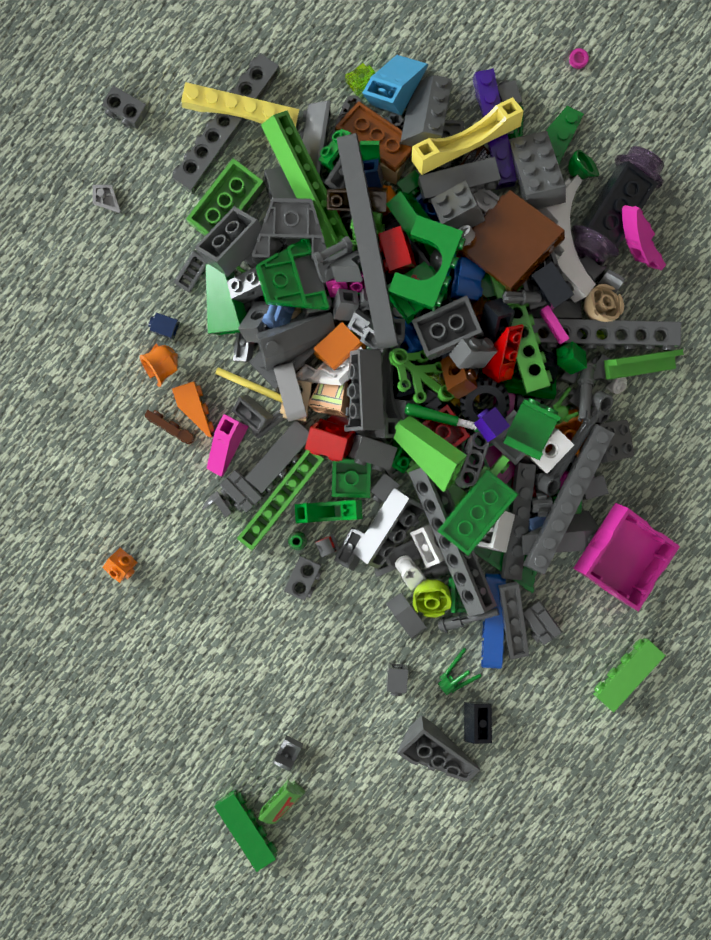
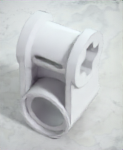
(409, 571)

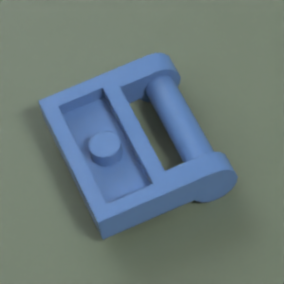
(278, 316)

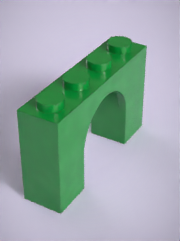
(429, 291)

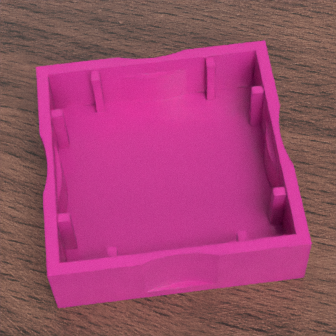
(626, 556)

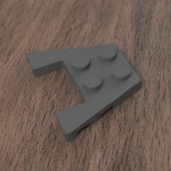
(289, 219)

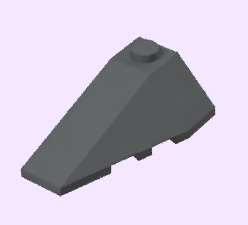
(432, 748)

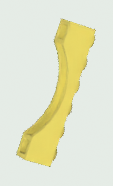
(217, 101)
(436, 152)

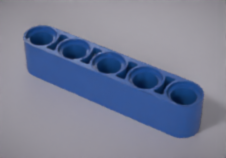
(493, 628)

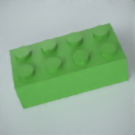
(232, 188)

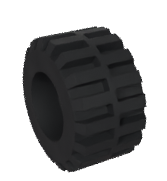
(485, 385)

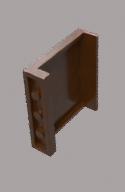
(513, 241)

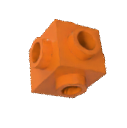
(120, 565)

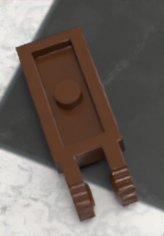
(171, 427)

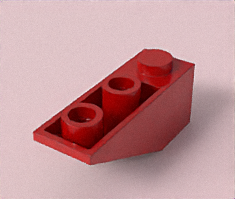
(503, 362)

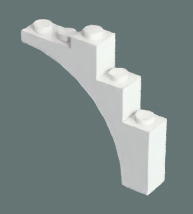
(565, 252)

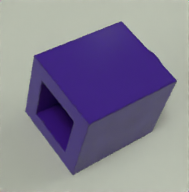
(491, 423)

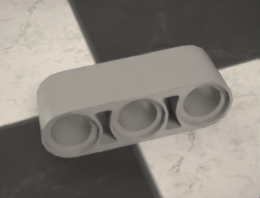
(290, 391)

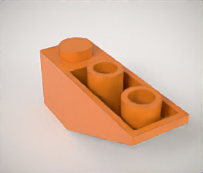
(190, 403)

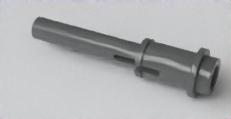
(459, 621)

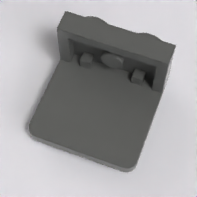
(621, 443)

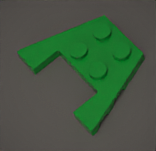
(282, 282)

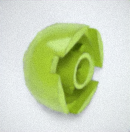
(432, 598)

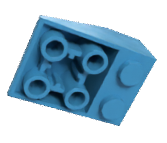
(394, 84)

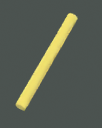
(248, 384)

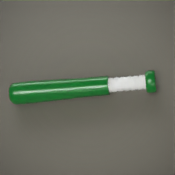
(437, 416)

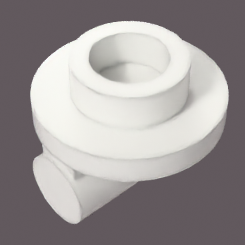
(617, 385)

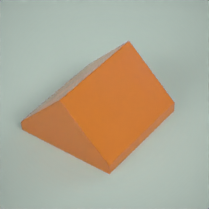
(337, 346)

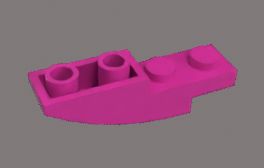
(639, 236)

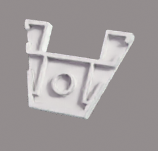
(325, 374)

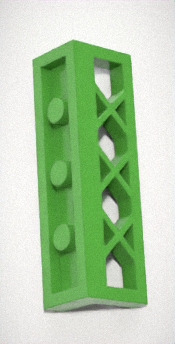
(641, 364)

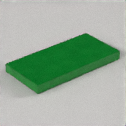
(477, 512)

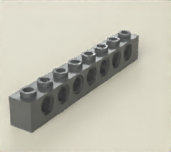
(192, 181)
(670, 331)
(463, 568)

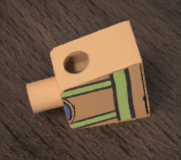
(330, 399)

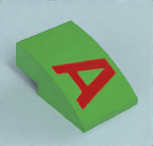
(281, 802)

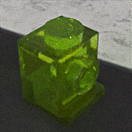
(358, 84)

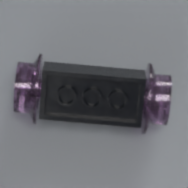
(629, 185)

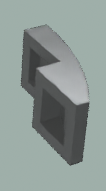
(363, 327)

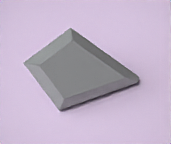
(105, 197)

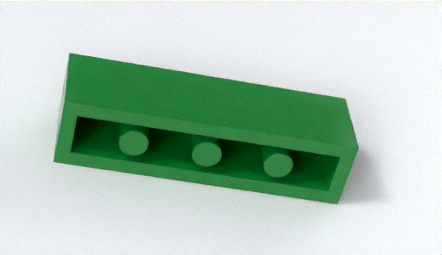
(246, 830)

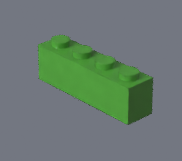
(628, 674)

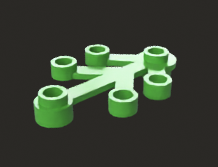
(417, 374)

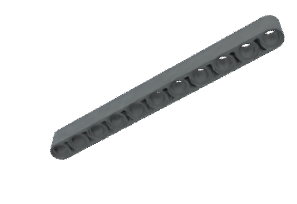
(367, 241)

